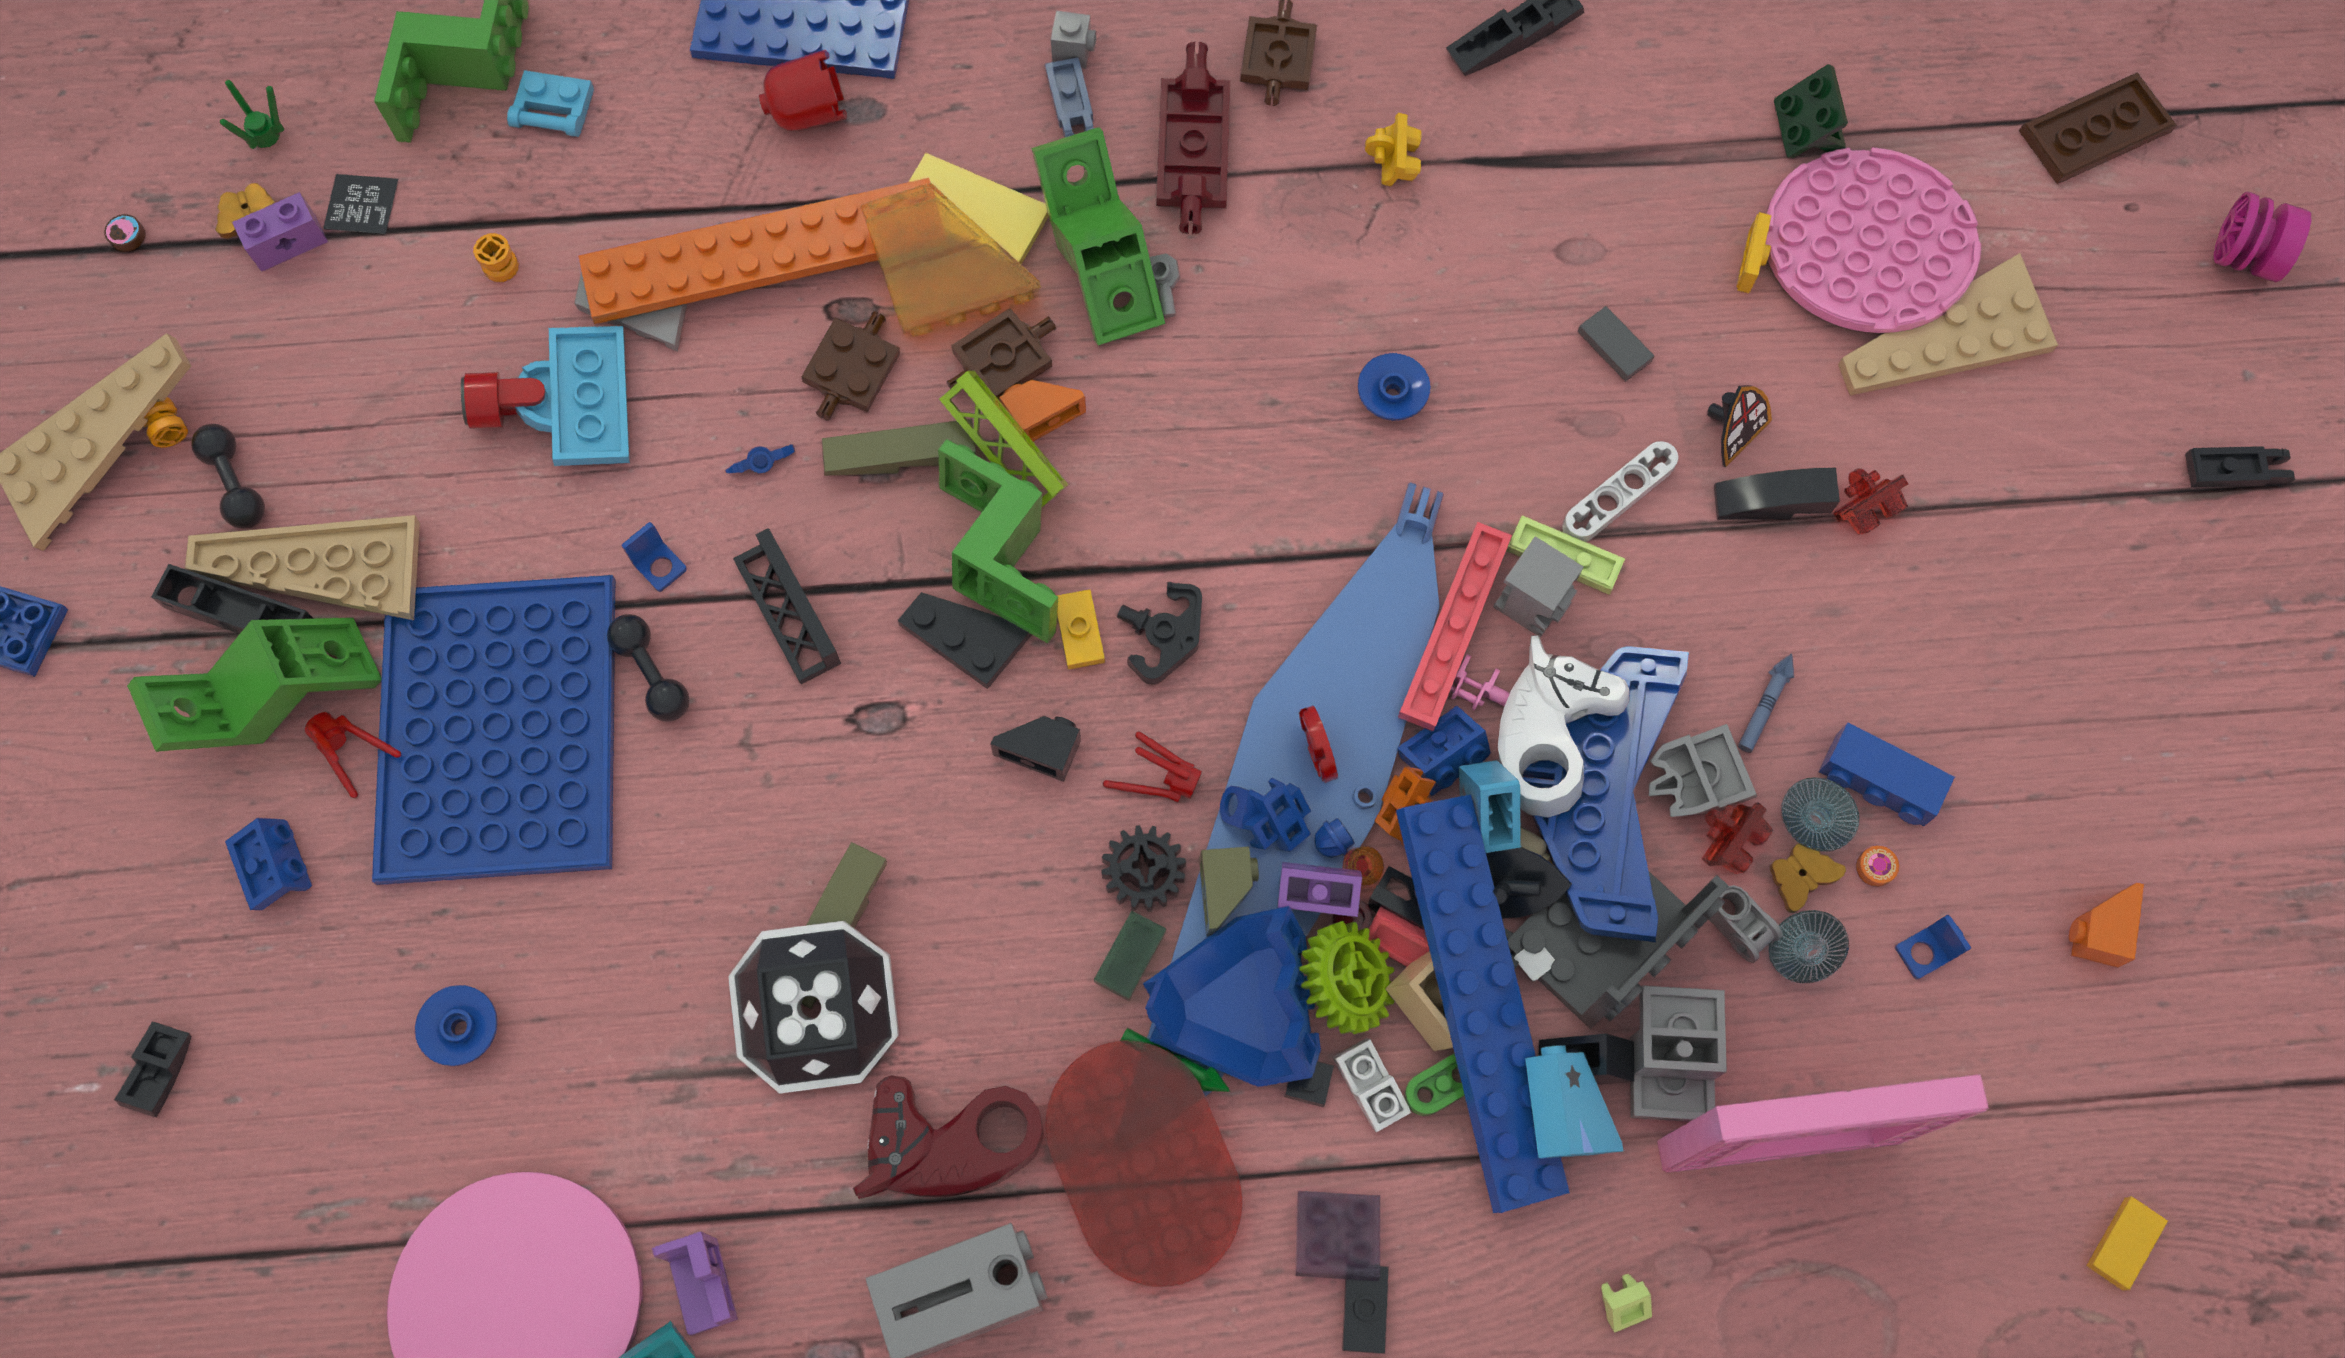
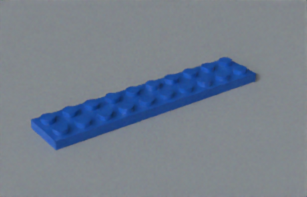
(1479, 997)

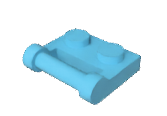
(553, 95)

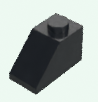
(1040, 745)
(1607, 1055)

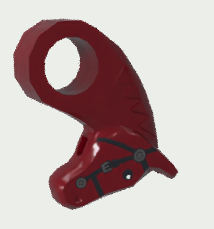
(944, 1162)

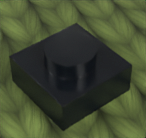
(1313, 1089)

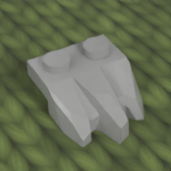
(1702, 773)

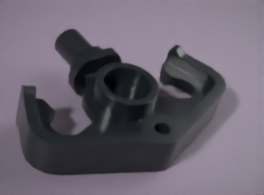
(1173, 635)

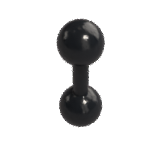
(239, 505)
(665, 698)

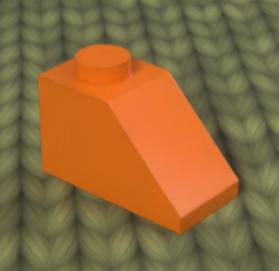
(1042, 406)
(2110, 929)

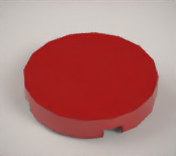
(1318, 744)

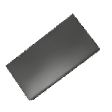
(1615, 343)

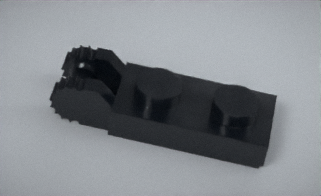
(2237, 466)

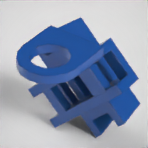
(1255, 810)

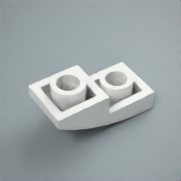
(1371, 1085)

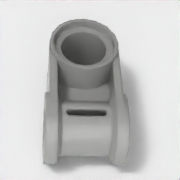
(1745, 924)

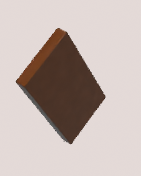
(2097, 128)

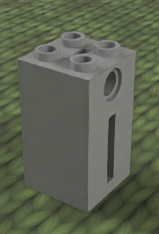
(955, 1293)

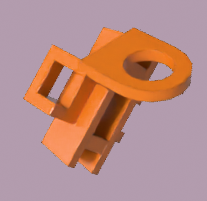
(1402, 792)

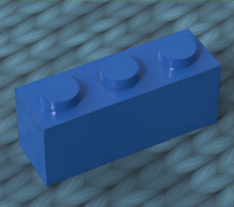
(1886, 775)

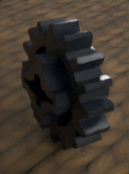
(1158, 867)

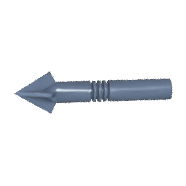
(1781, 673)

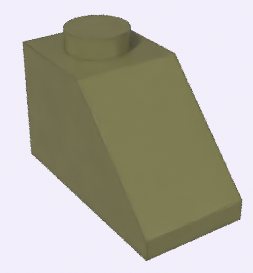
(1225, 882)

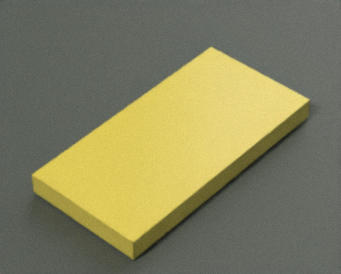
(1000, 211)

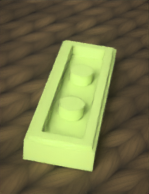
(1599, 565)

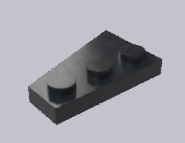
(964, 636)

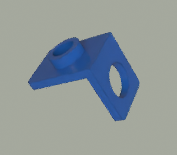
(647, 547)
(1943, 939)

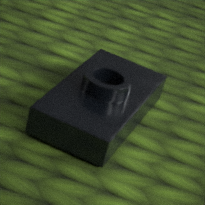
(1365, 1314)

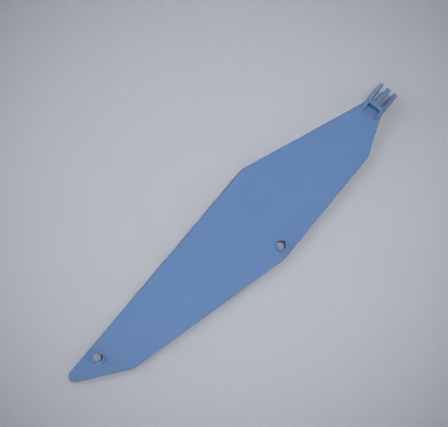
(1357, 676)

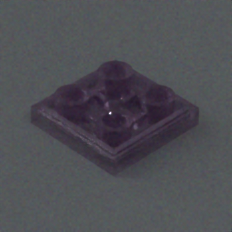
(1338, 1236)

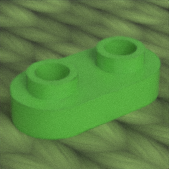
(1439, 1083)

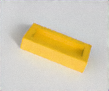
(2127, 1243)

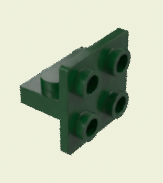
(1812, 114)

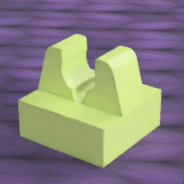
(1626, 1305)

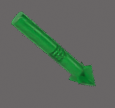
(1207, 1078)

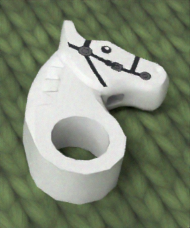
(1535, 719)

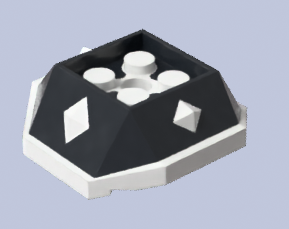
(855, 997)

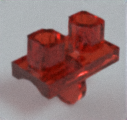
(1885, 494)
(1730, 832)

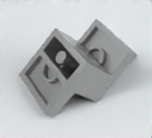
(1677, 1053)

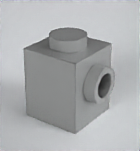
(1072, 37)

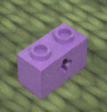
(280, 231)
(1320, 889)

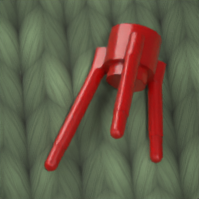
(330, 736)
(1181, 774)

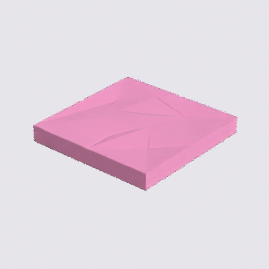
(1820, 1123)

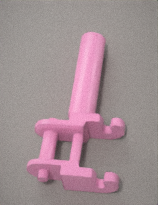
(1487, 690)

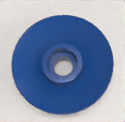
(1396, 373)
(442, 1013)

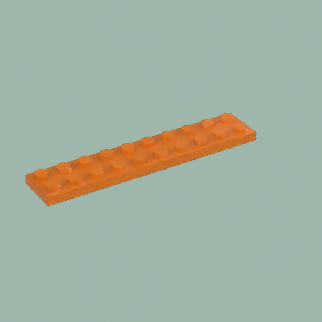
(731, 256)

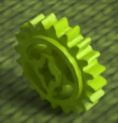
(1347, 977)

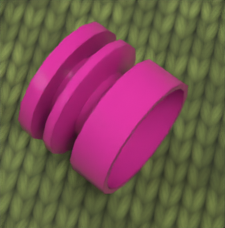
(2262, 237)

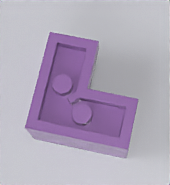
(699, 1281)

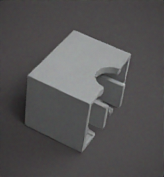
(1539, 587)

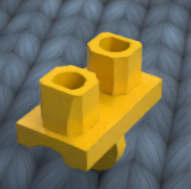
(1391, 147)

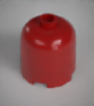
(803, 93)

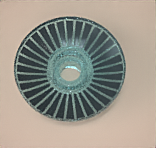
(1827, 801)
(1805, 933)

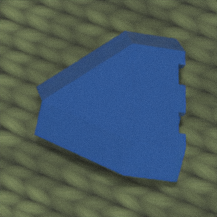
(1240, 1001)

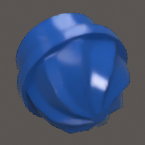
(1333, 839)

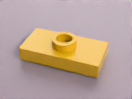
(1755, 252)
(1079, 629)

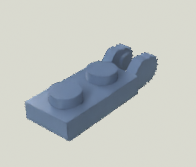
(1069, 95)

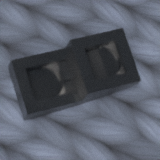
(156, 1069)

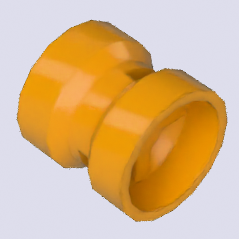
(496, 257)
(164, 426)

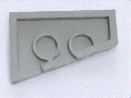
(660, 325)

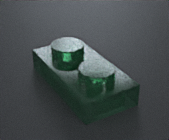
(1130, 955)

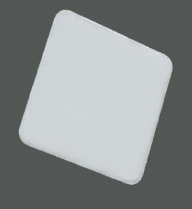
(1535, 963)

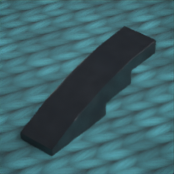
(1511, 32)

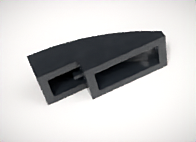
(1777, 495)

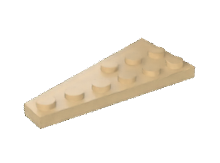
(1988, 326)
(81, 441)
(337, 563)

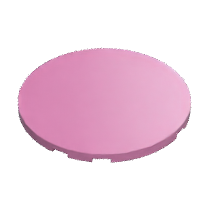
(1872, 240)
(516, 1274)

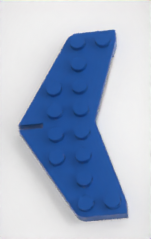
(1600, 836)

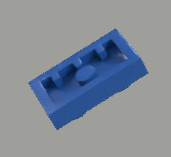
(1439, 753)
(267, 861)

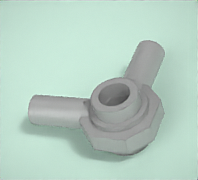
(1166, 277)

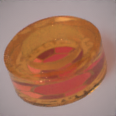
(1367, 861)

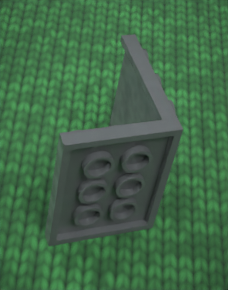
(1601, 973)

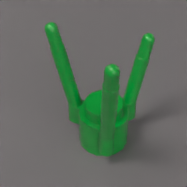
(258, 126)

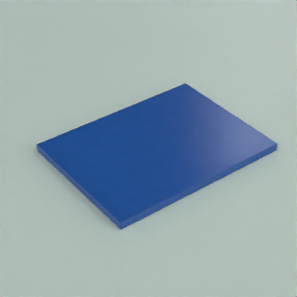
(499, 732)

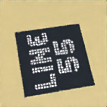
(360, 203)

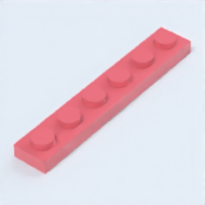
(1454, 627)

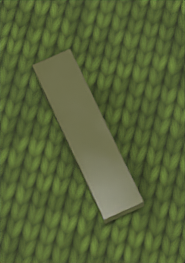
(889, 449)

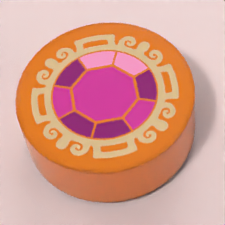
(1877, 865)

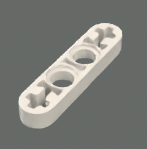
(1622, 494)

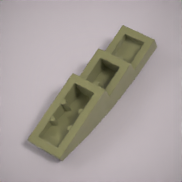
(847, 891)

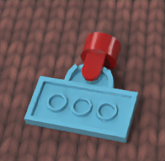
(572, 395)

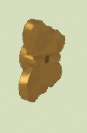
(237, 206)
(1816, 869)

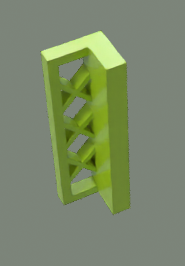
(1008, 430)

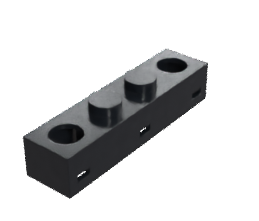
(219, 602)

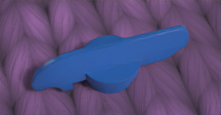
(760, 459)

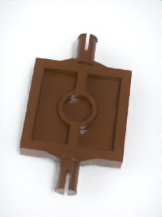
(1278, 52)
(1004, 352)
(850, 365)

